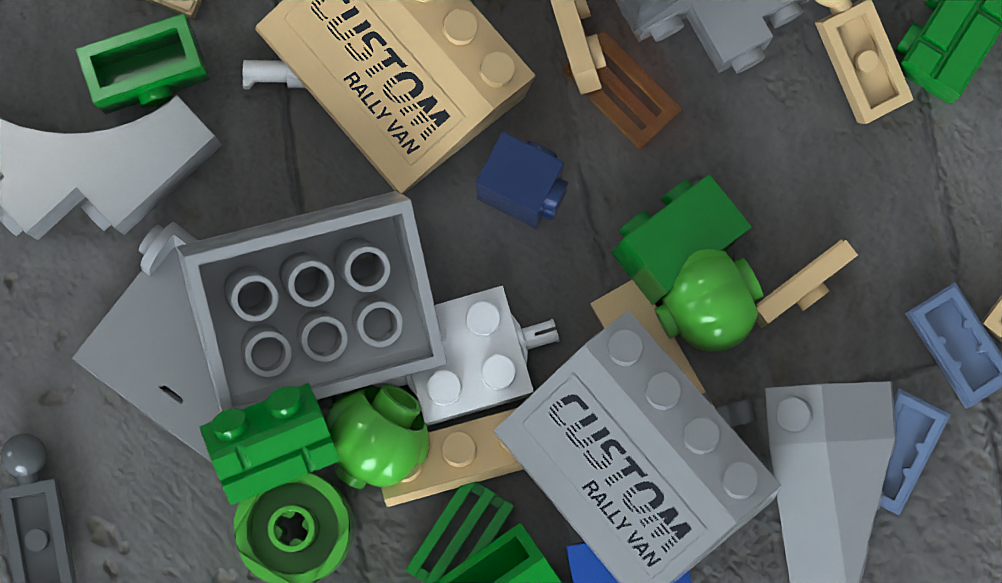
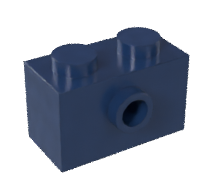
(522, 180)

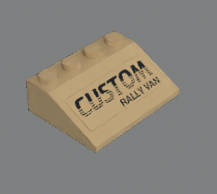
(400, 75)

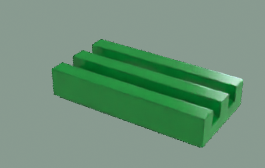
(486, 496)

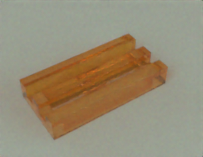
(613, 112)

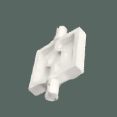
(483, 358)

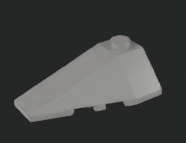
(832, 462)

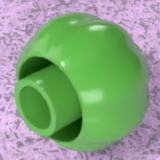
(711, 302)
(377, 435)

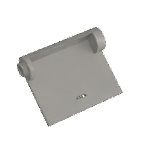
(155, 343)

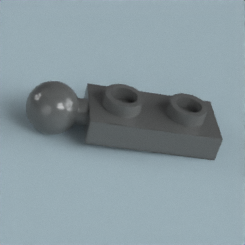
(34, 516)

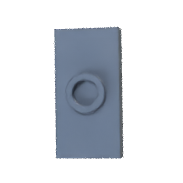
(958, 344)
(917, 432)

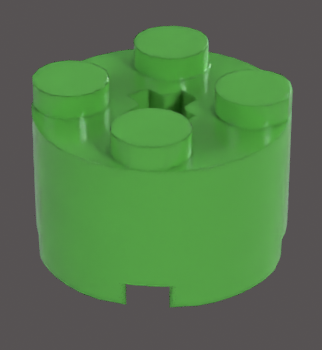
(308, 560)

